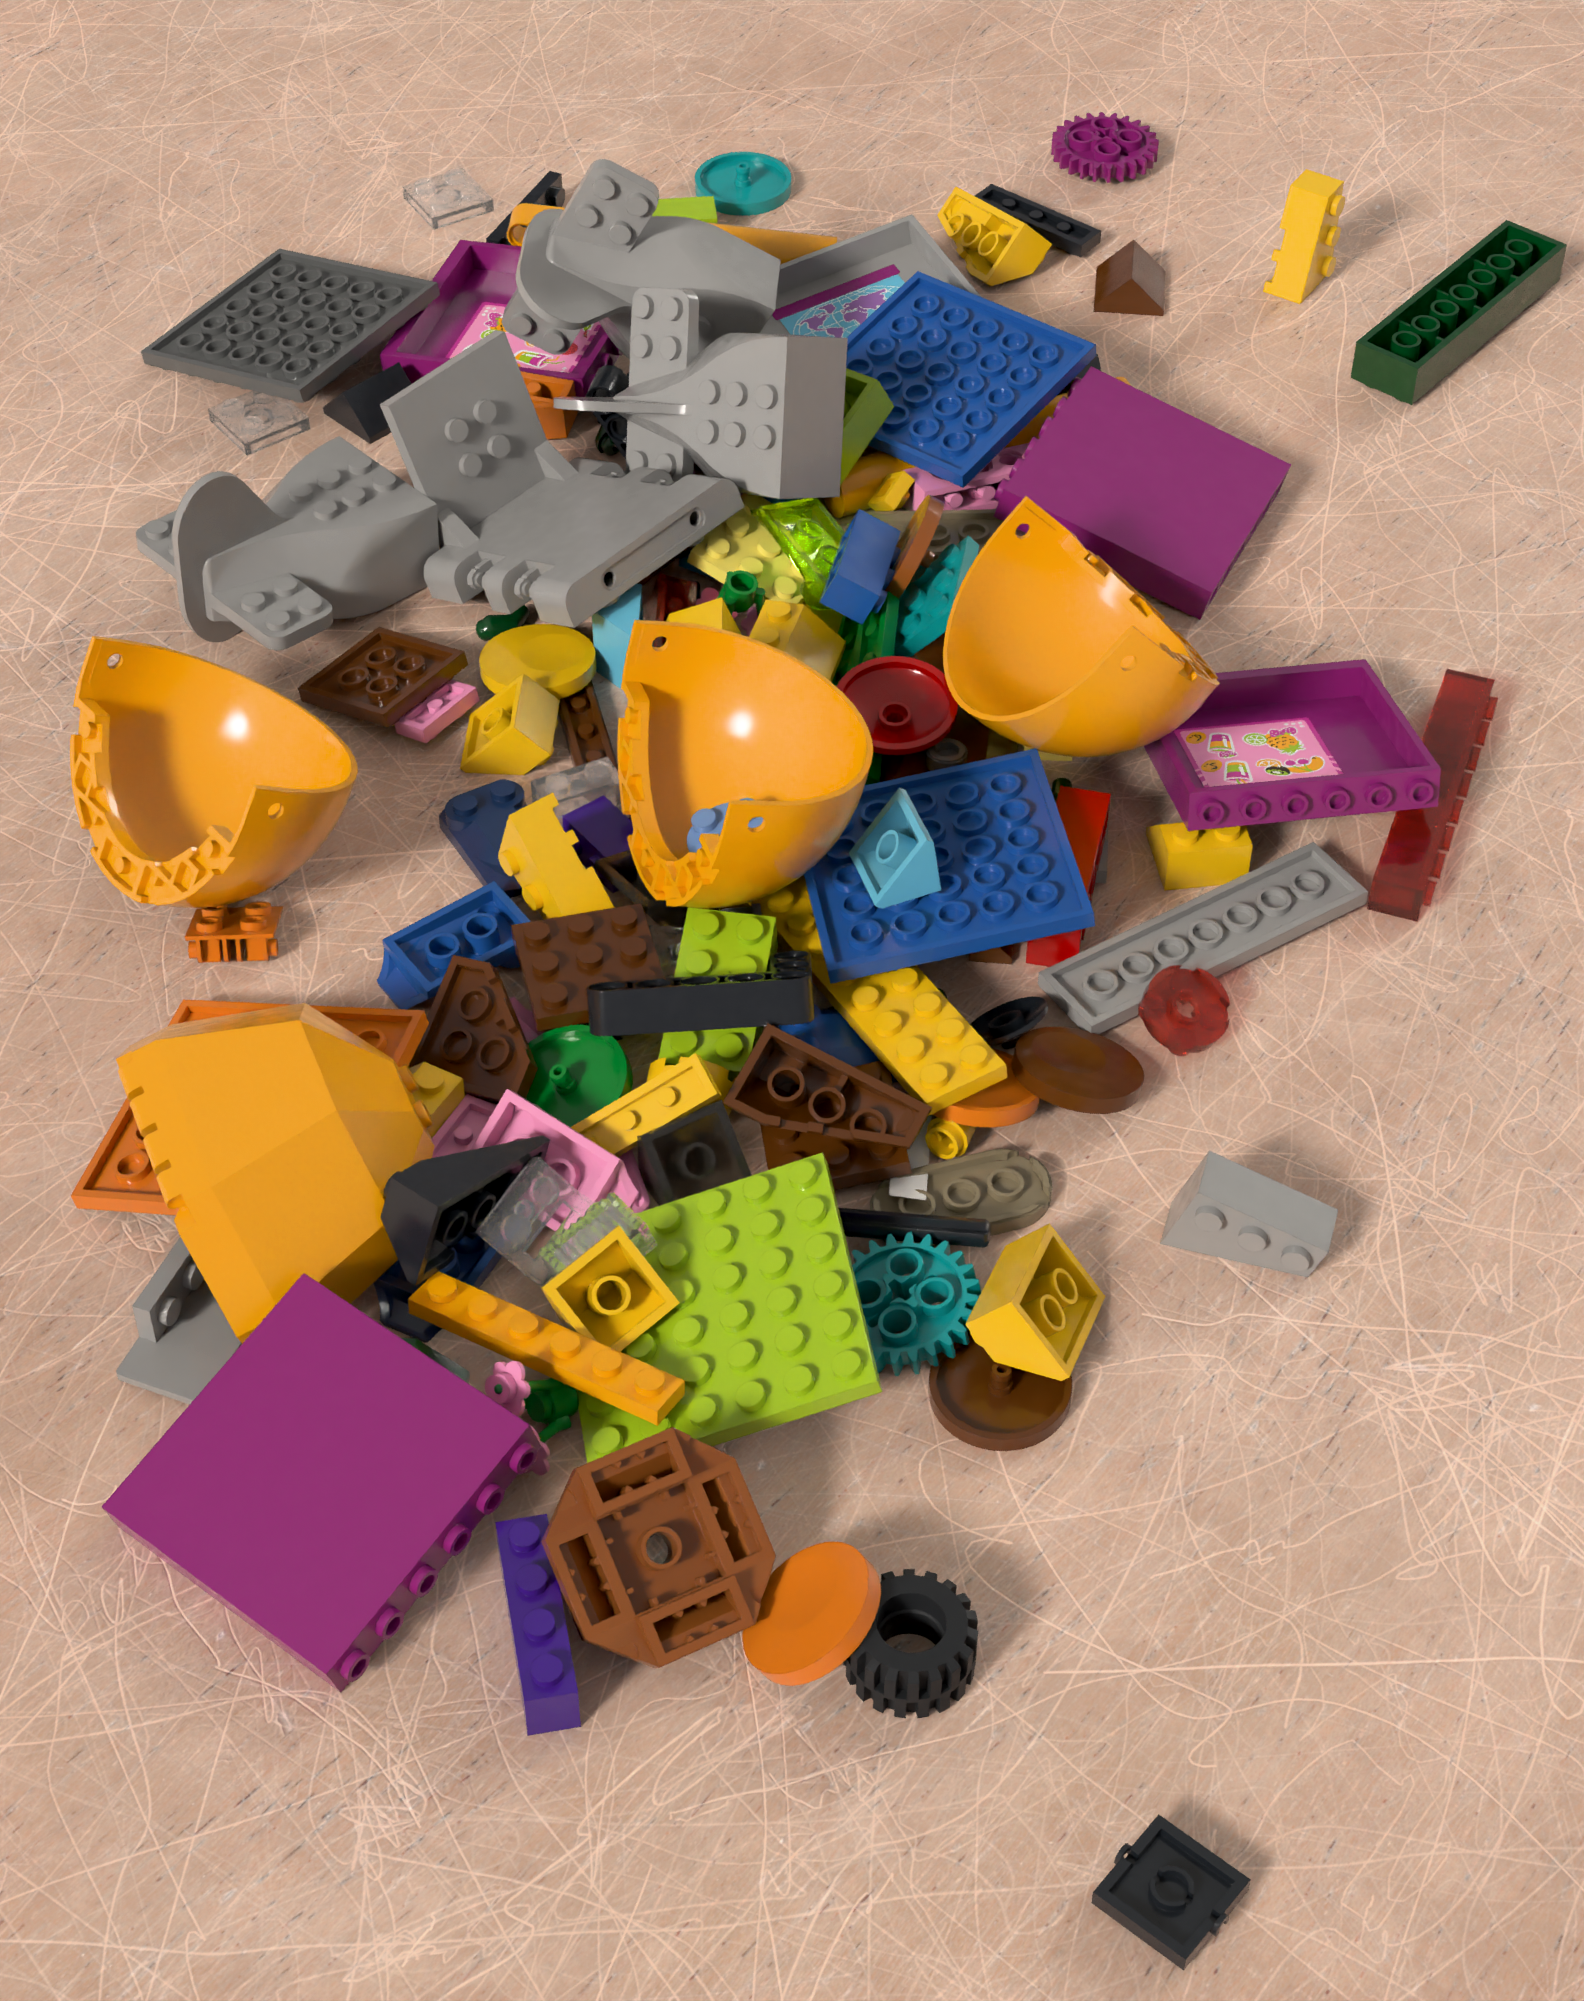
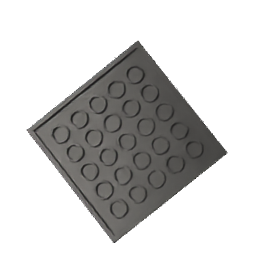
(291, 324)

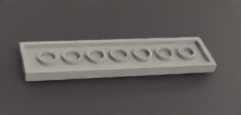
(1208, 932)

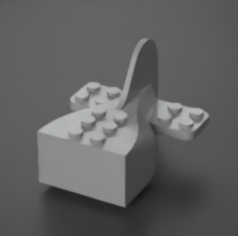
(607, 245)
(739, 409)
(318, 548)

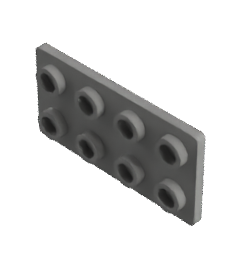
(179, 1330)

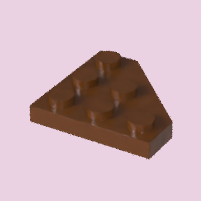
(477, 1033)

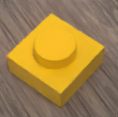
(892, 492)

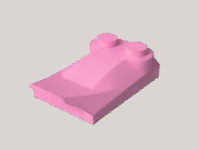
(569, 1153)

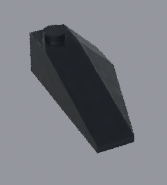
(448, 1199)

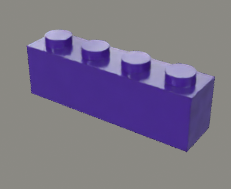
(537, 1627)

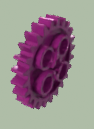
(1104, 147)

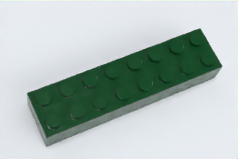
(1457, 312)

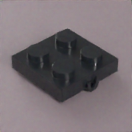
(1170, 1891)

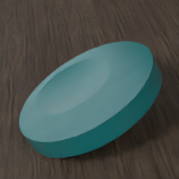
(744, 183)

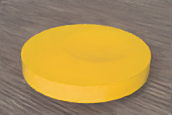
(547, 653)

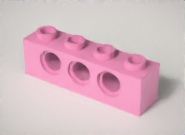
(975, 495)

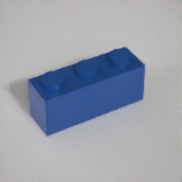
(862, 568)

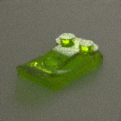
(808, 539)

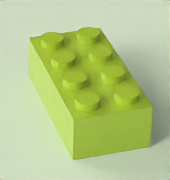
(720, 945)

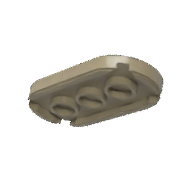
(980, 1187)

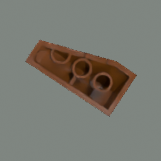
(812, 1092)

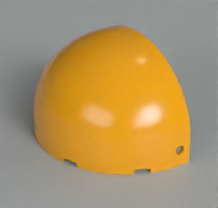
(1065, 648)
(725, 723)
(199, 776)

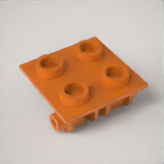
(254, 923)

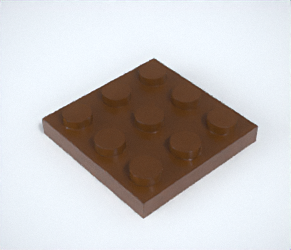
(383, 677)
(579, 950)
(848, 1161)

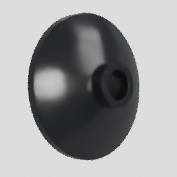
(1010, 1021)

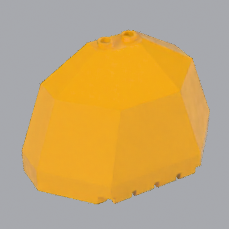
(275, 1150)

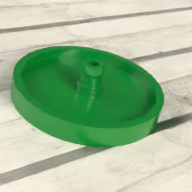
(577, 1073)

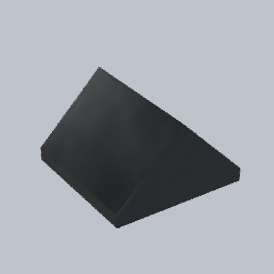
(360, 407)

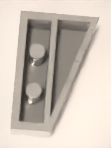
(1249, 1219)

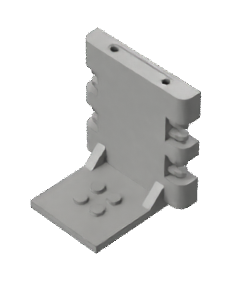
(521, 513)

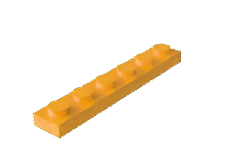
(547, 1347)

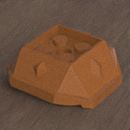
(713, 1538)

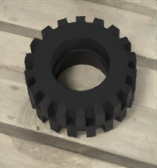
(923, 1678)

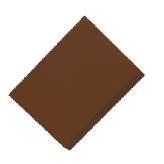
(1130, 283)

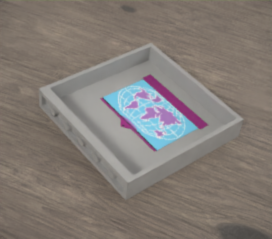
(847, 281)

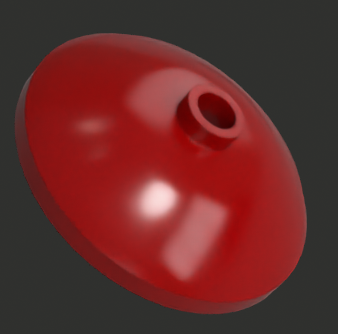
(901, 703)

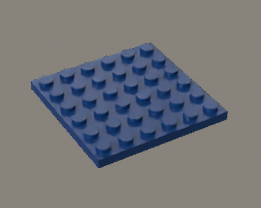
(959, 374)
(999, 867)

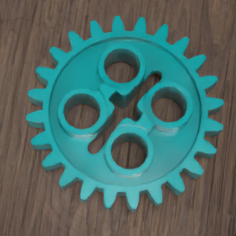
(908, 1300)

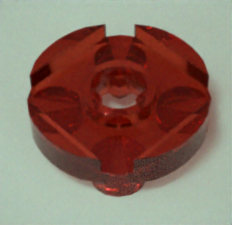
(1168, 1025)

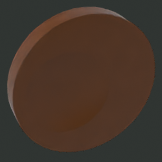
(1077, 1070)
(993, 1402)

